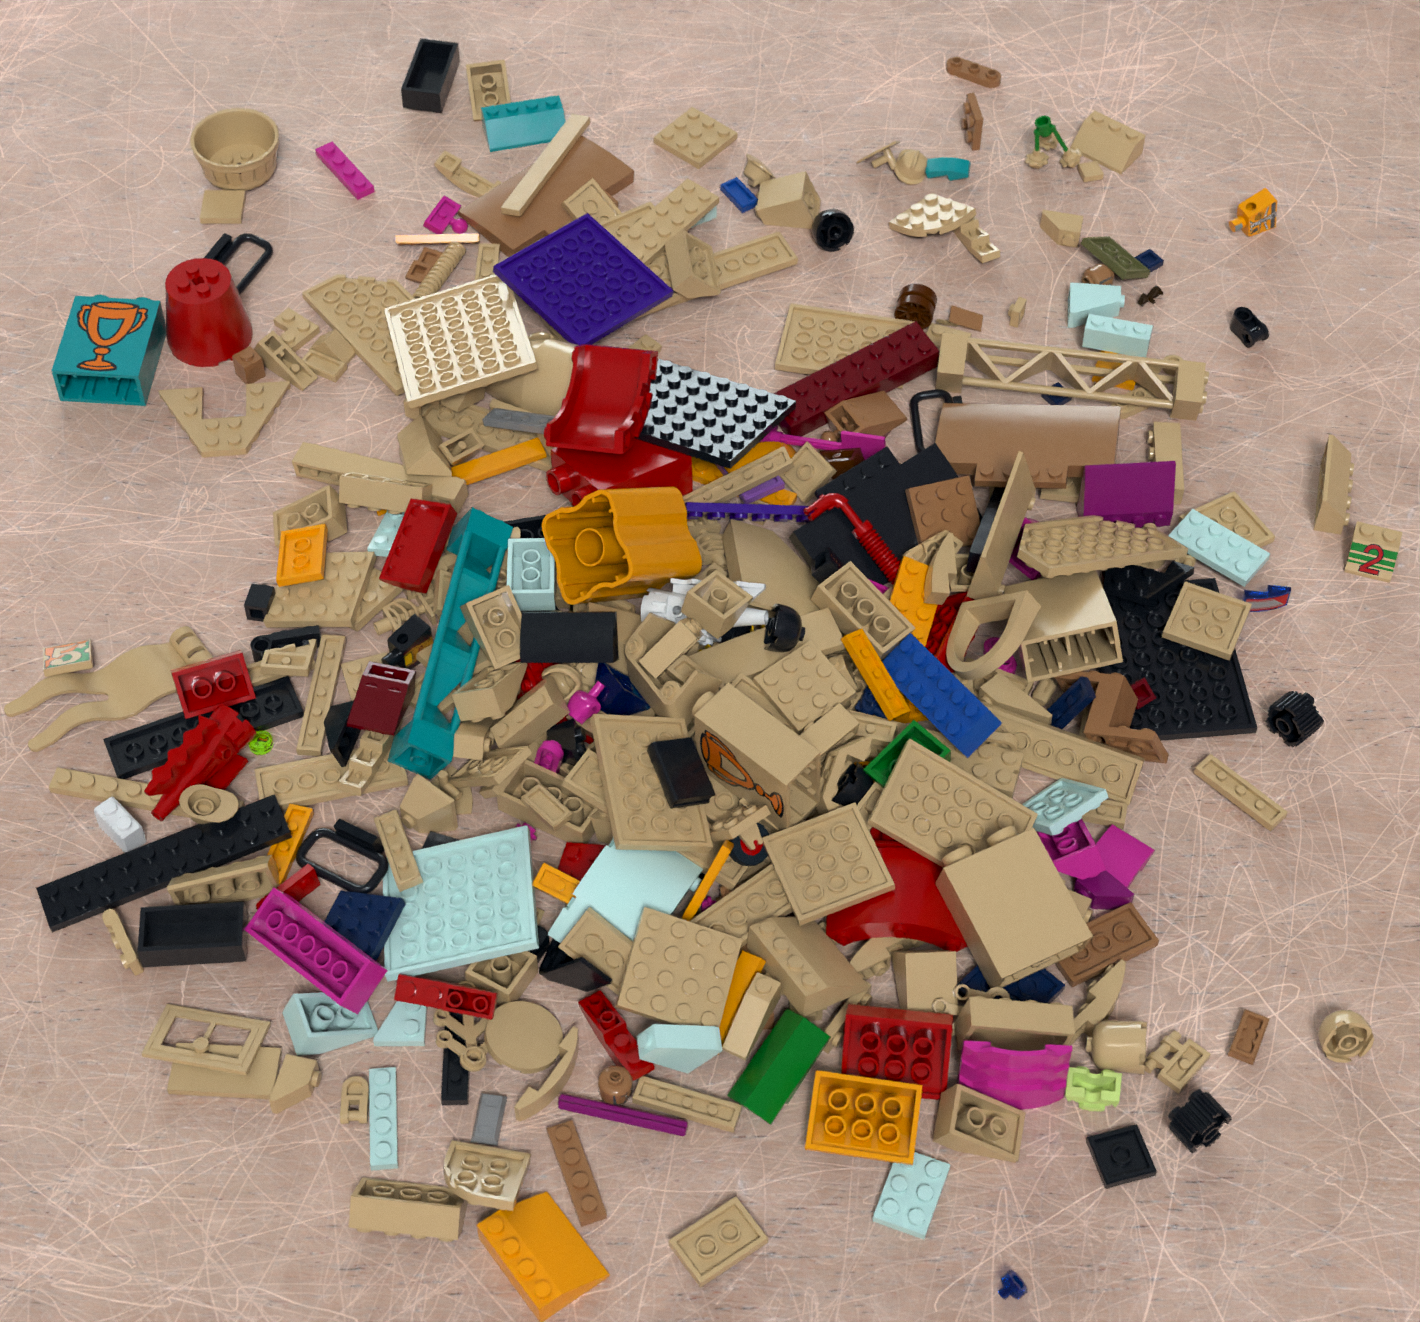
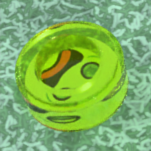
(261, 743)

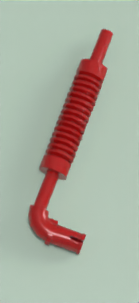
(862, 531)

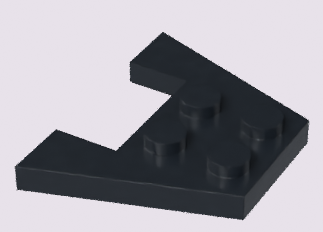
(1144, 584)

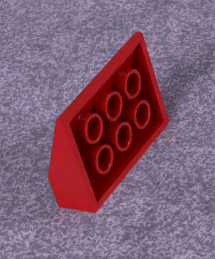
(898, 1046)

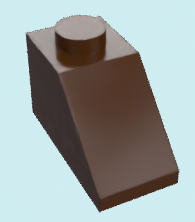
(843, 459)

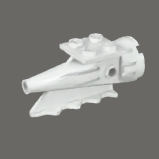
(669, 605)

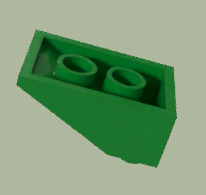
(883, 764)

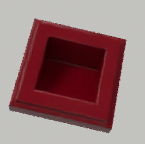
(1143, 692)

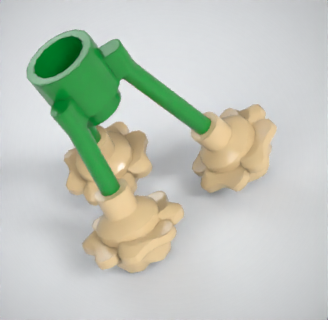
(1047, 138)

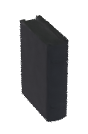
(680, 772)

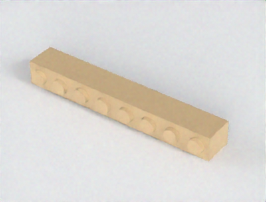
(328, 464)

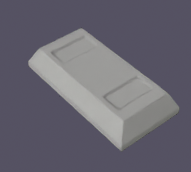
(489, 1119)

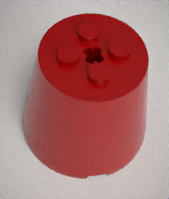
(204, 313)

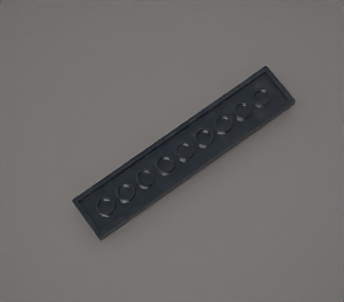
(155, 864)

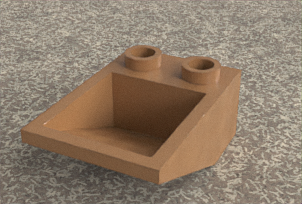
(864, 414)

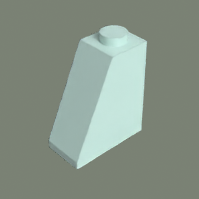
(1093, 299)
(679, 1045)

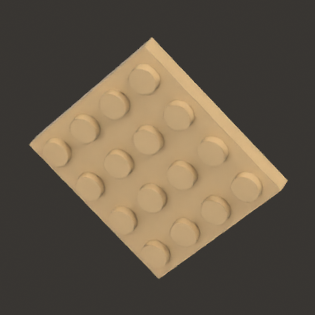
(325, 601)
(828, 863)
(678, 971)

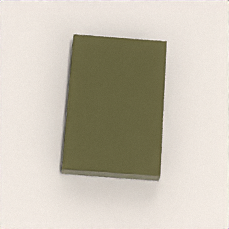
(1115, 257)

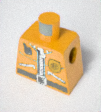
(1256, 214)

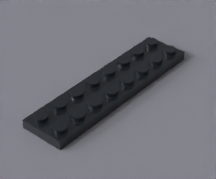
(148, 745)

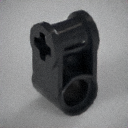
(1246, 327)

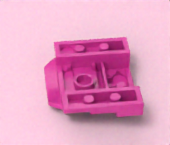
(1013, 1076)

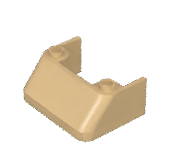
(664, 698)

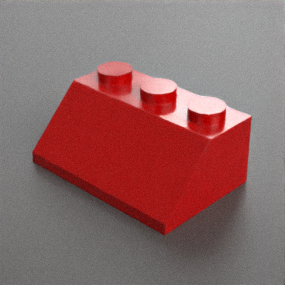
(213, 683)

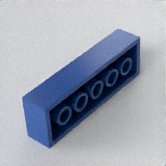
(940, 695)

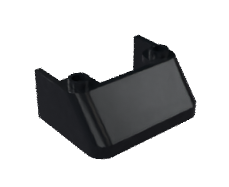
(571, 972)

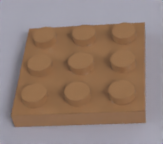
(942, 507)

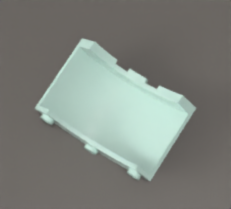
(624, 884)

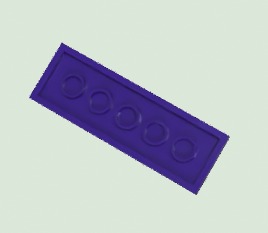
(738, 512)

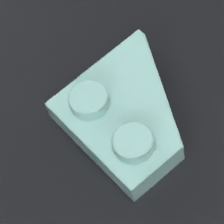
(403, 1026)

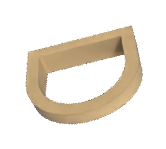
(1017, 607)

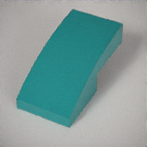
(952, 167)

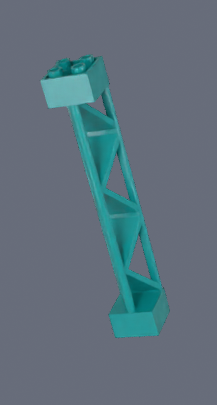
(428, 739)

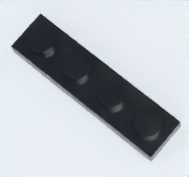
(454, 1077)

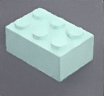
(531, 574)

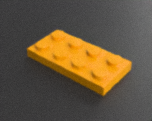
(908, 597)

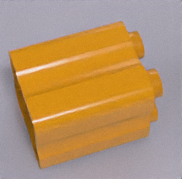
(621, 544)

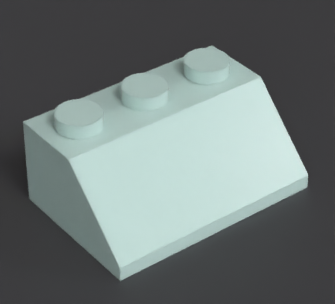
(1117, 335)

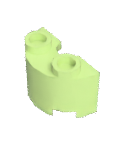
(1093, 1090)

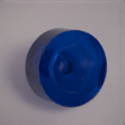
(1012, 1285)

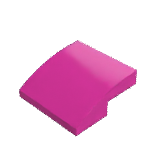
(1123, 854)

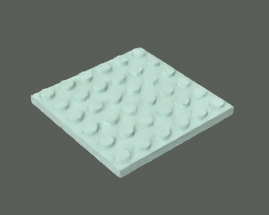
(468, 908)

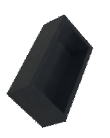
(430, 75)
(192, 934)

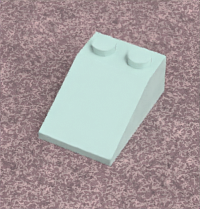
(323, 1025)

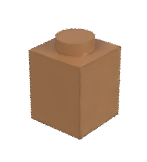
(248, 365)

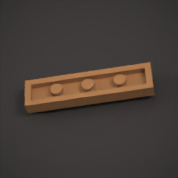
(576, 1173)

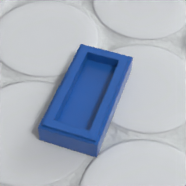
(739, 194)

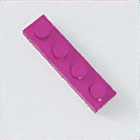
(344, 170)

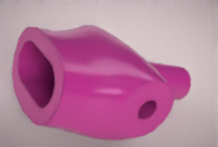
(584, 704)

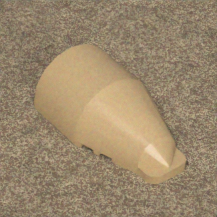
(542, 388)

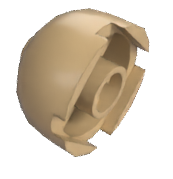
(1345, 1036)

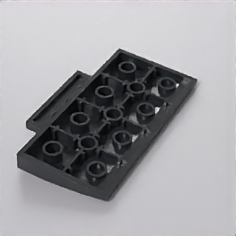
(876, 495)

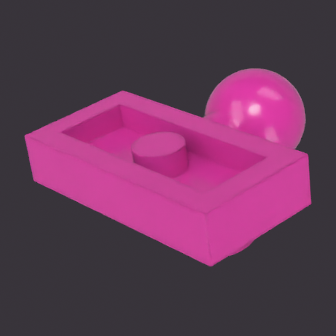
(443, 216)

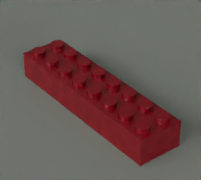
(867, 371)

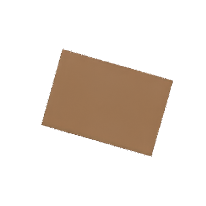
(966, 318)

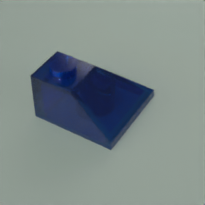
(619, 694)

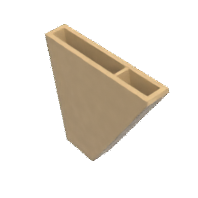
(763, 558)

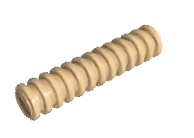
(441, 270)

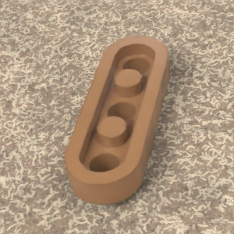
(973, 72)

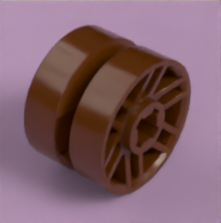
(916, 304)

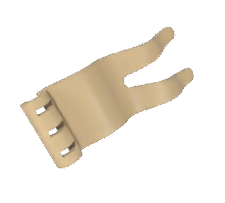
(129, 682)

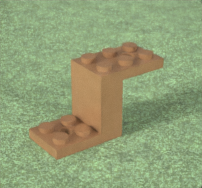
(1112, 716)

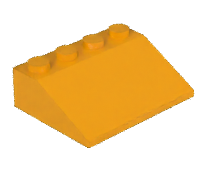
(864, 1117)
(541, 1254)

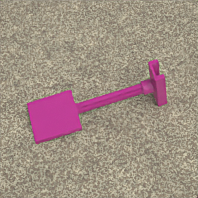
(868, 443)

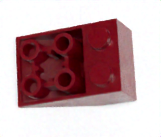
(382, 698)

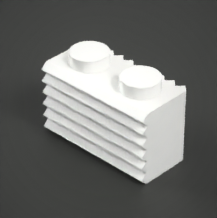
(119, 825)

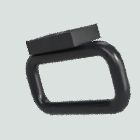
(226, 248)
(915, 416)
(353, 839)

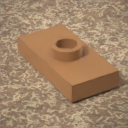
(1248, 1037)

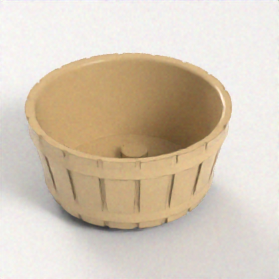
(235, 138)

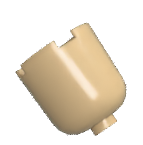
(1119, 1046)

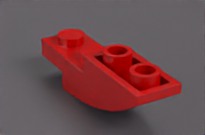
(446, 996)
(613, 1034)

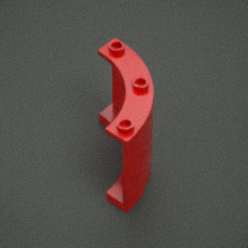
(604, 399)
(908, 911)

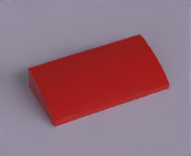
(418, 545)

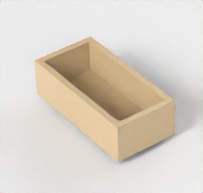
(1015, 1023)

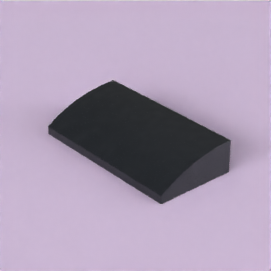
(569, 637)

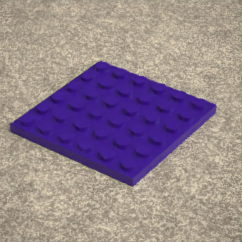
(583, 281)

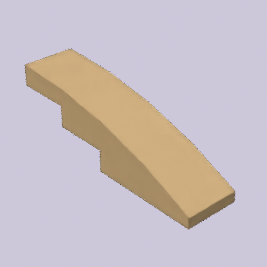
(977, 241)
(366, 762)

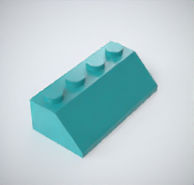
(522, 123)

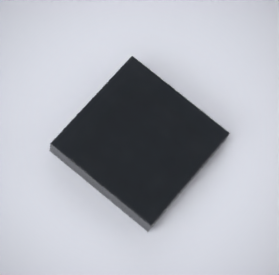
(1121, 1156)

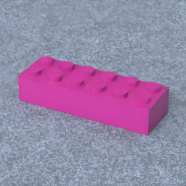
(316, 950)

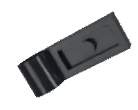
(285, 637)

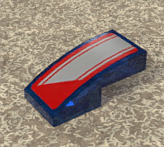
(1273, 598)

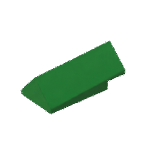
(779, 1066)

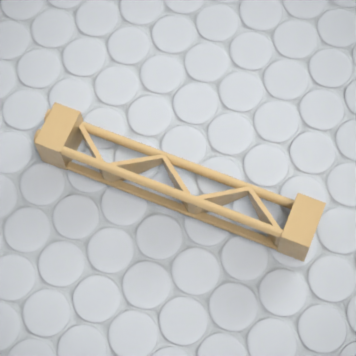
(1188, 383)

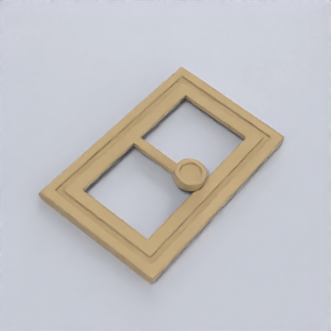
(242, 1065)

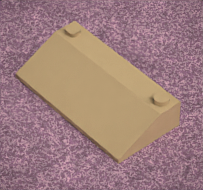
(1004, 532)

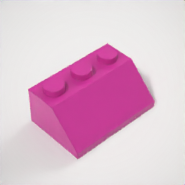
(1074, 851)

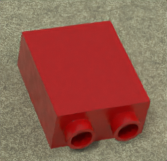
(642, 466)

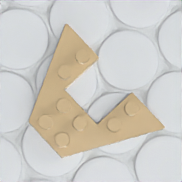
(228, 434)

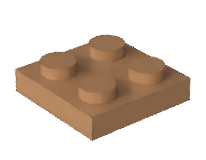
(972, 121)

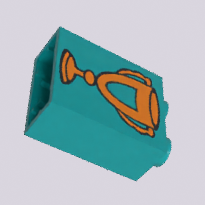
(109, 350)

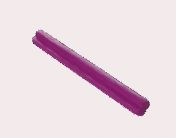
(622, 1114)

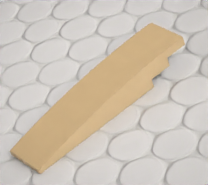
(747, 652)

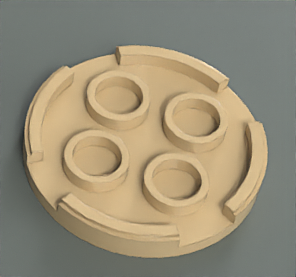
(523, 1037)

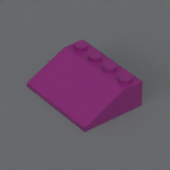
(1129, 492)

